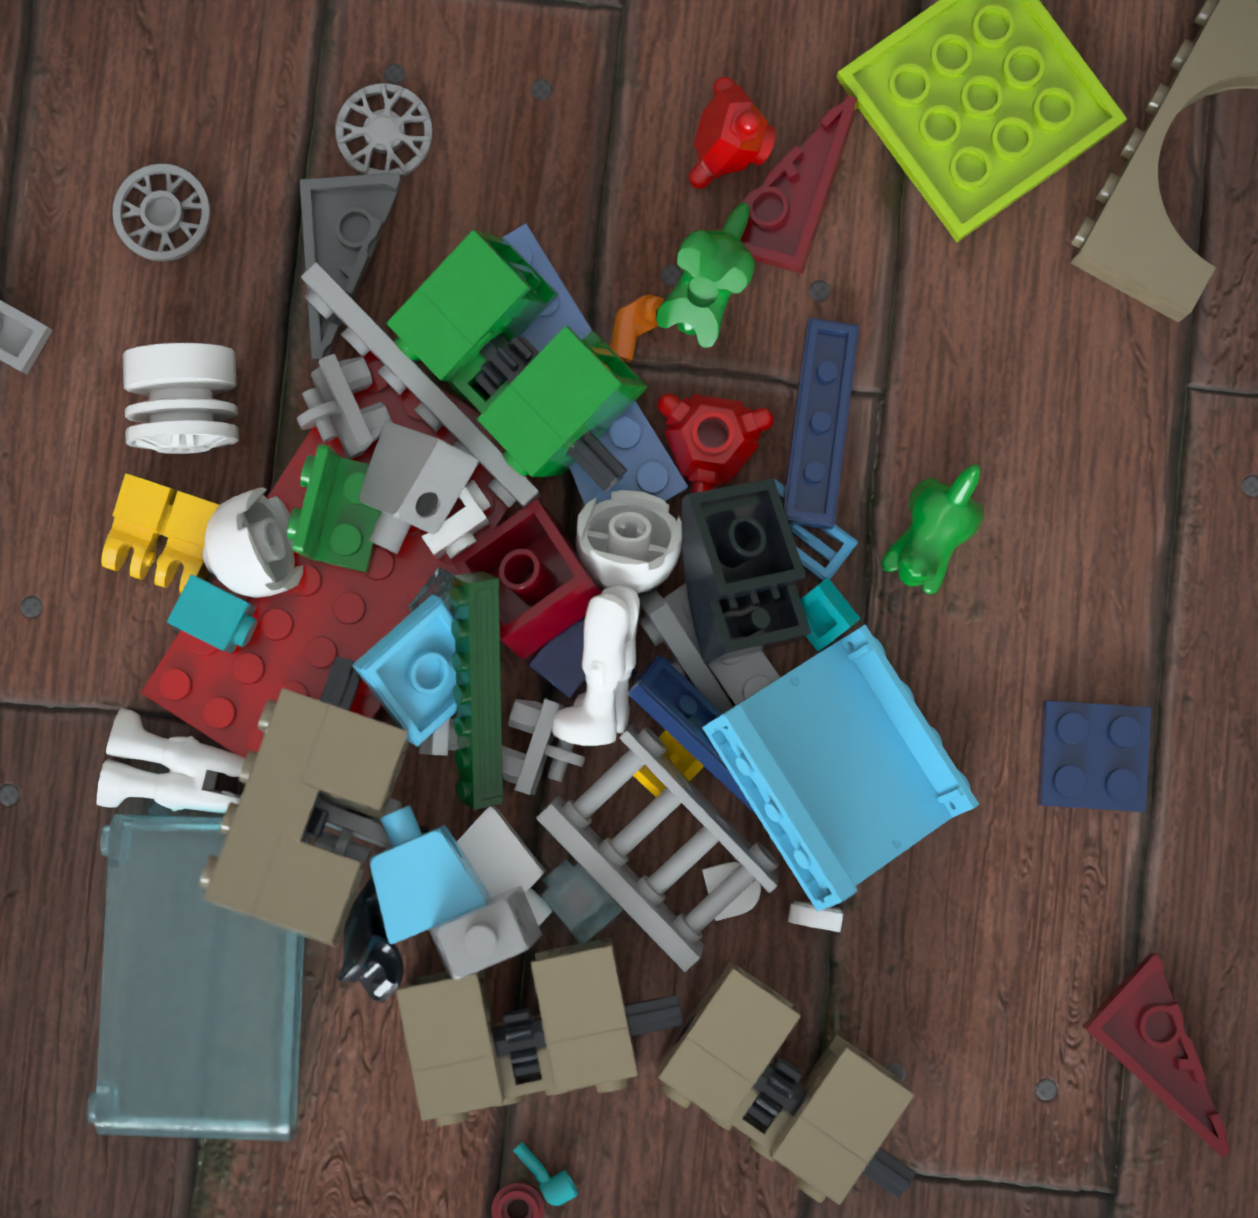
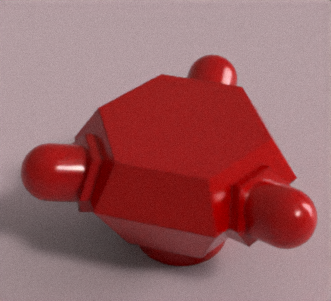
(729, 135)
(711, 436)

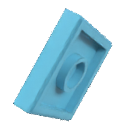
(414, 670)

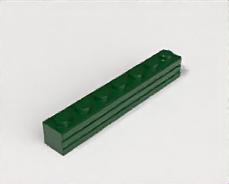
(477, 689)

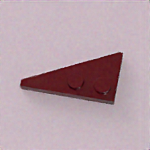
(795, 193)
(1148, 1036)

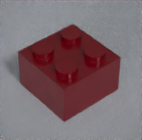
(538, 574)

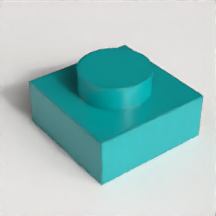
(827, 614)

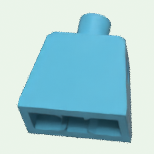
(422, 877)

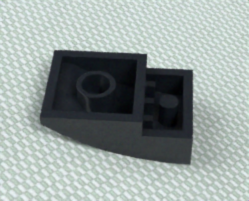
(741, 570)

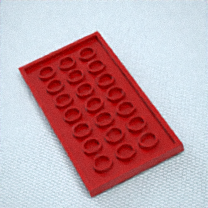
(322, 617)

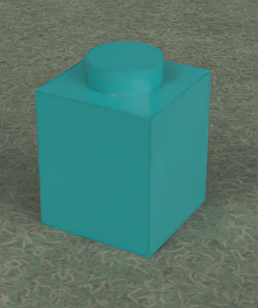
(214, 615)

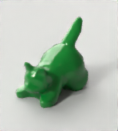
(712, 270)
(940, 522)

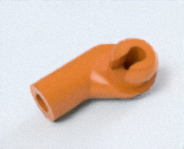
(632, 322)

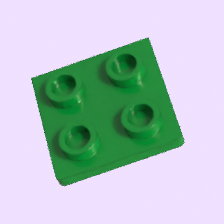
(333, 521)

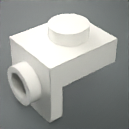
(458, 530)

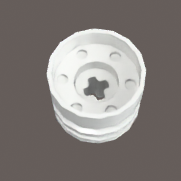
(180, 389)

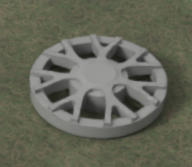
(384, 130)
(161, 212)

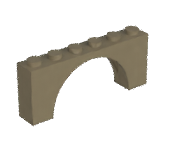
(1132, 236)

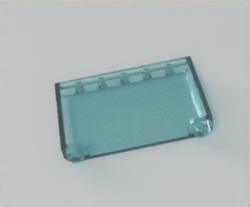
(191, 996)

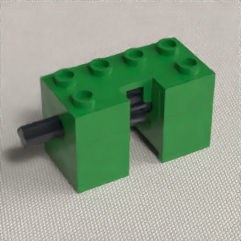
(535, 404)

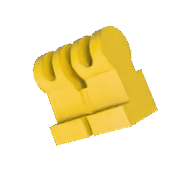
(153, 510)

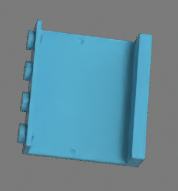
(840, 766)

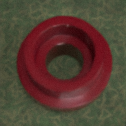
(520, 1191)

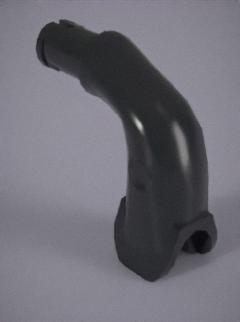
(367, 949)

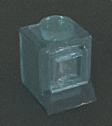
(579, 900)

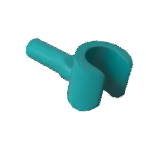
(555, 1189)

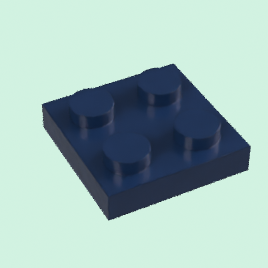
(1094, 756)

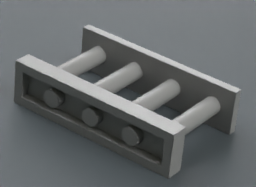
(645, 896)

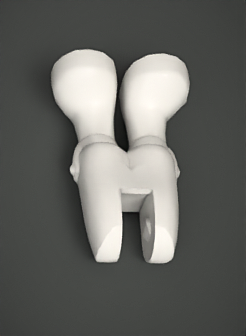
(608, 664)
(191, 765)

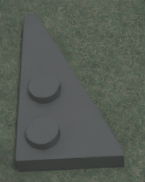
(340, 234)
(663, 627)

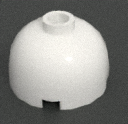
(629, 540)
(250, 545)

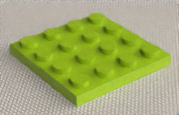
(980, 104)

